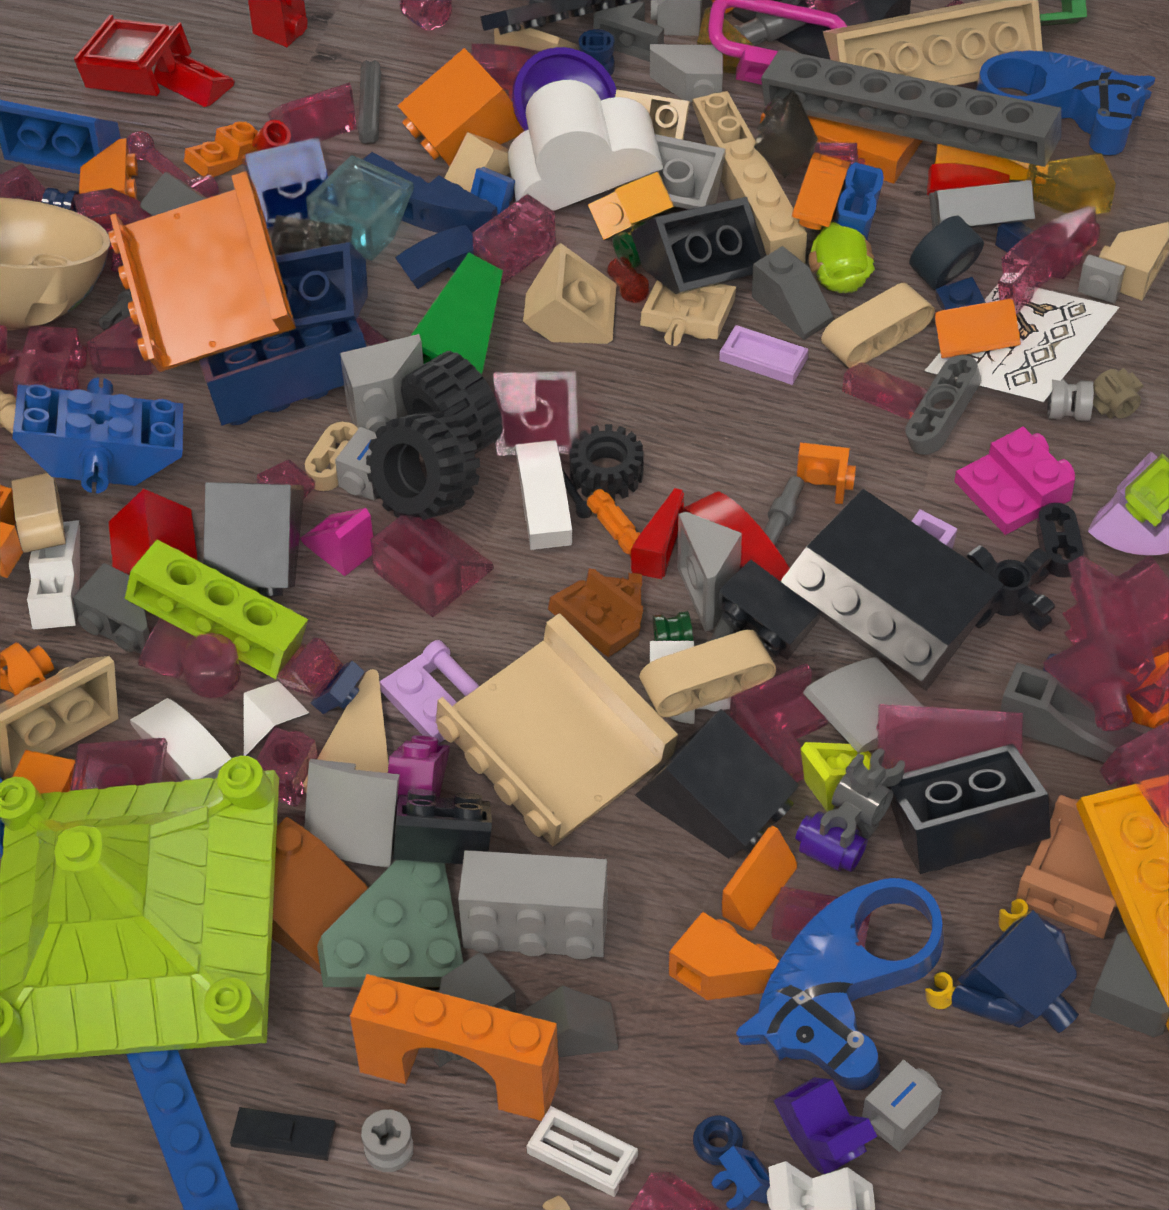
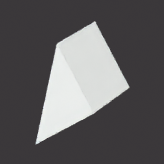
(265, 709)

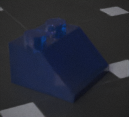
(286, 177)

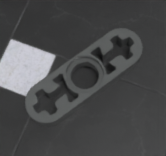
(943, 420)

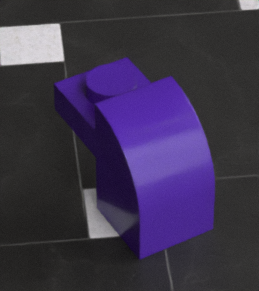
(823, 1125)

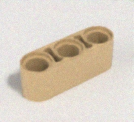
(878, 325)
(38, 512)
(707, 673)

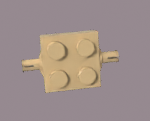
(692, 312)

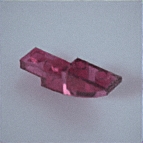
(1047, 253)

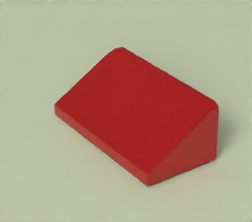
(194, 80)

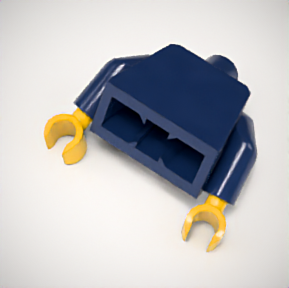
(1015, 975)

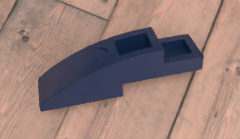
(439, 203)

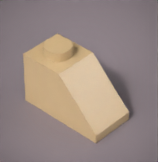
(1142, 253)

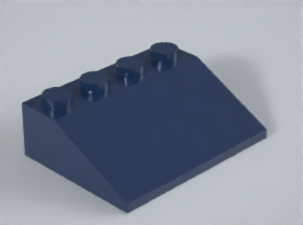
(279, 370)

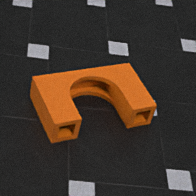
(514, 1048)

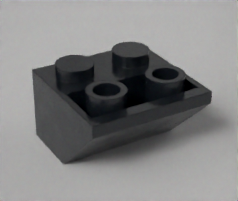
(766, 605)
(440, 827)

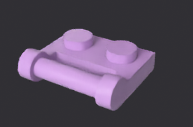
(417, 692)

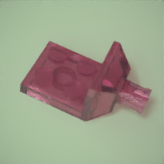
(1116, 647)

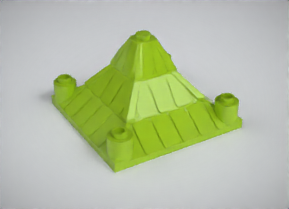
(137, 915)

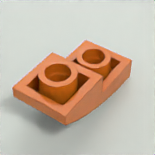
(223, 153)

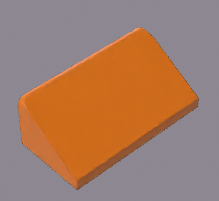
(977, 328)
(758, 880)

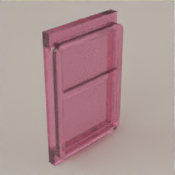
(942, 734)

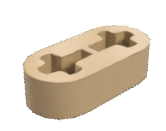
(326, 452)

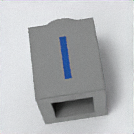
(352, 465)
(902, 1104)

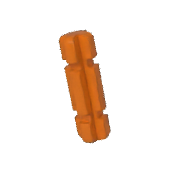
(613, 519)

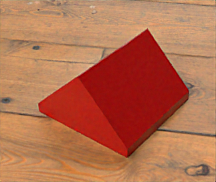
(143, 522)

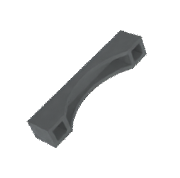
(1061, 716)

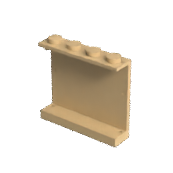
(558, 733)

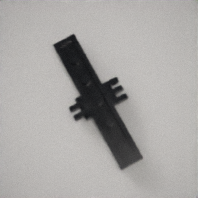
(533, 14)

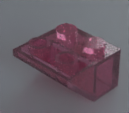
(427, 562)

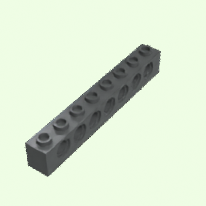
(916, 107)

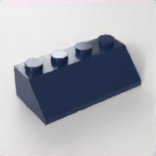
(324, 284)

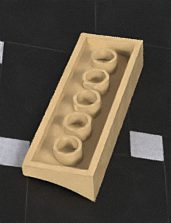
(940, 43)

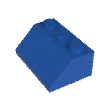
(52, 136)

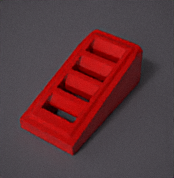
(657, 541)

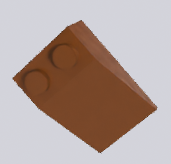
(309, 891)

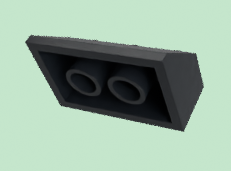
(700, 245)
(970, 808)

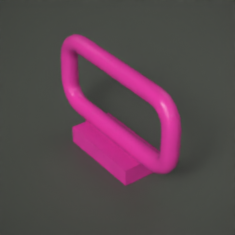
(756, 59)

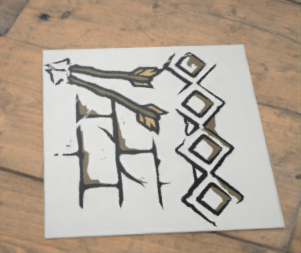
(1052, 338)

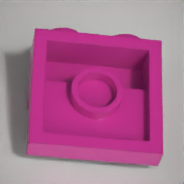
(1016, 480)

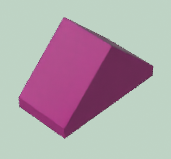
(342, 539)

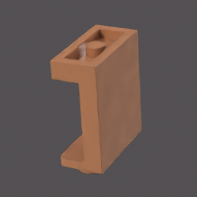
(1067, 877)

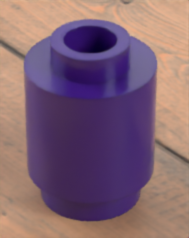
(827, 848)

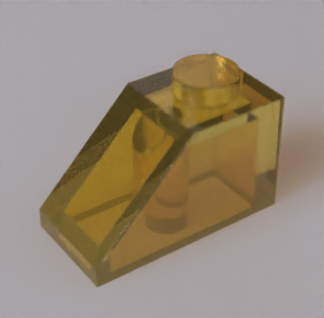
(1073, 184)

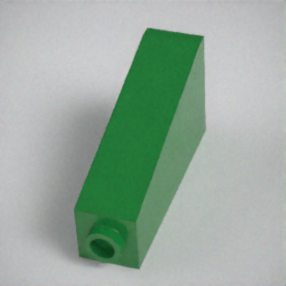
(462, 313)

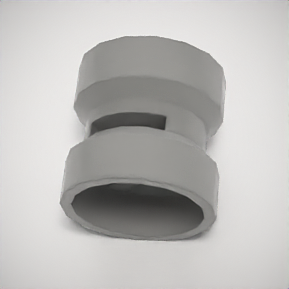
(1061, 400)

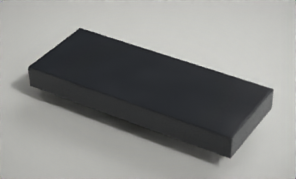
(283, 1133)

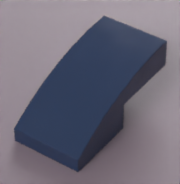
(436, 254)

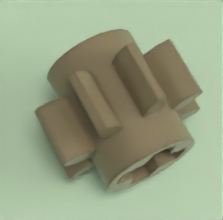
(1117, 393)

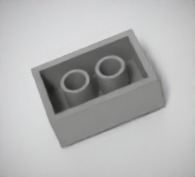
(533, 904)

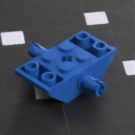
(97, 433)

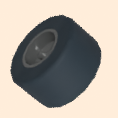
(946, 252)

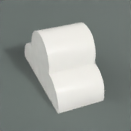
(580, 145)

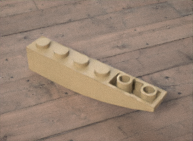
(749, 174)

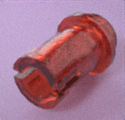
(633, 286)

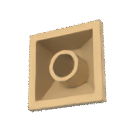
(571, 300)

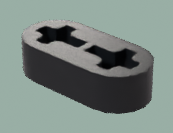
(1068, 538)

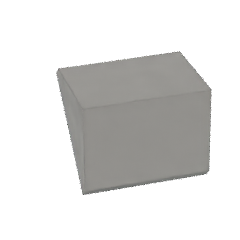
(690, 171)
(706, 561)

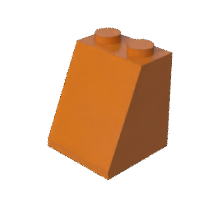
(459, 101)

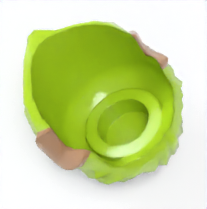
(841, 258)

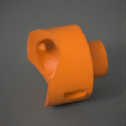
(23, 667)

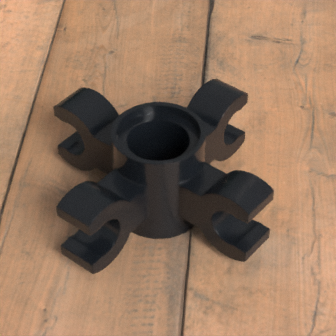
(1017, 578)

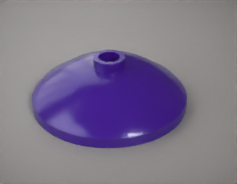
(558, 65)

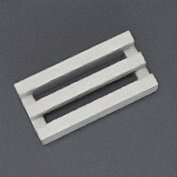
(574, 1167)

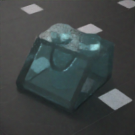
(362, 198)

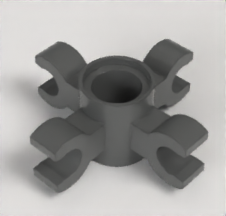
(862, 797)

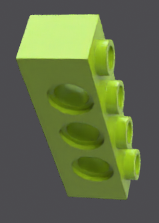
(210, 602)

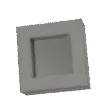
(1101, 278)

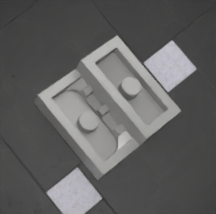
(852, 698)
(352, 811)

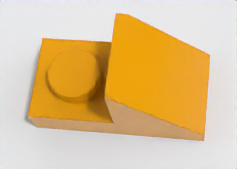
(630, 205)

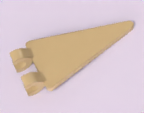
(360, 731)

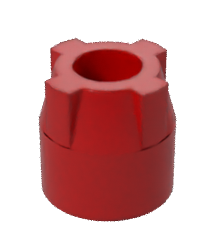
(272, 135)

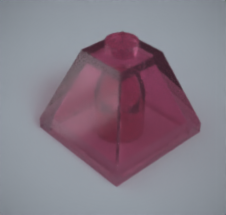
(536, 408)

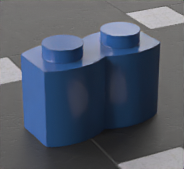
(859, 198)

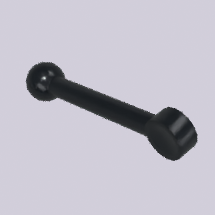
(582, 509)

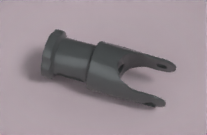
(768, 27)

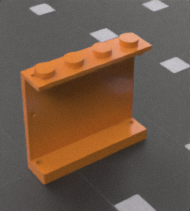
(202, 277)

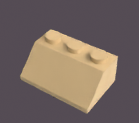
(58, 711)

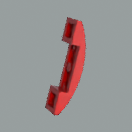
(755, 542)

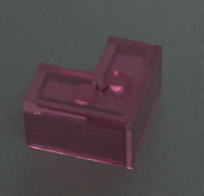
(778, 715)

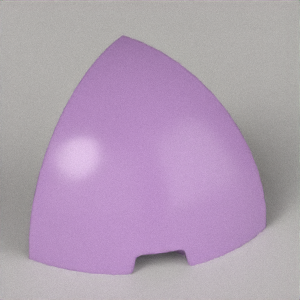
(1122, 531)

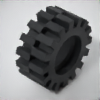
(606, 445)

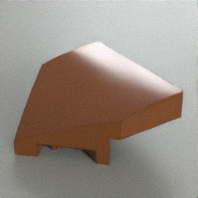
(602, 609)

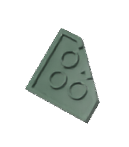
(395, 931)

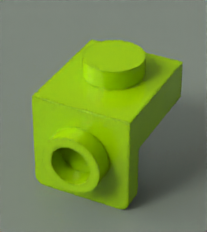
(1150, 492)

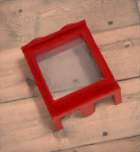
(125, 51)

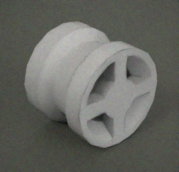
(393, 1151)

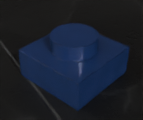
(959, 294)
(340, 689)

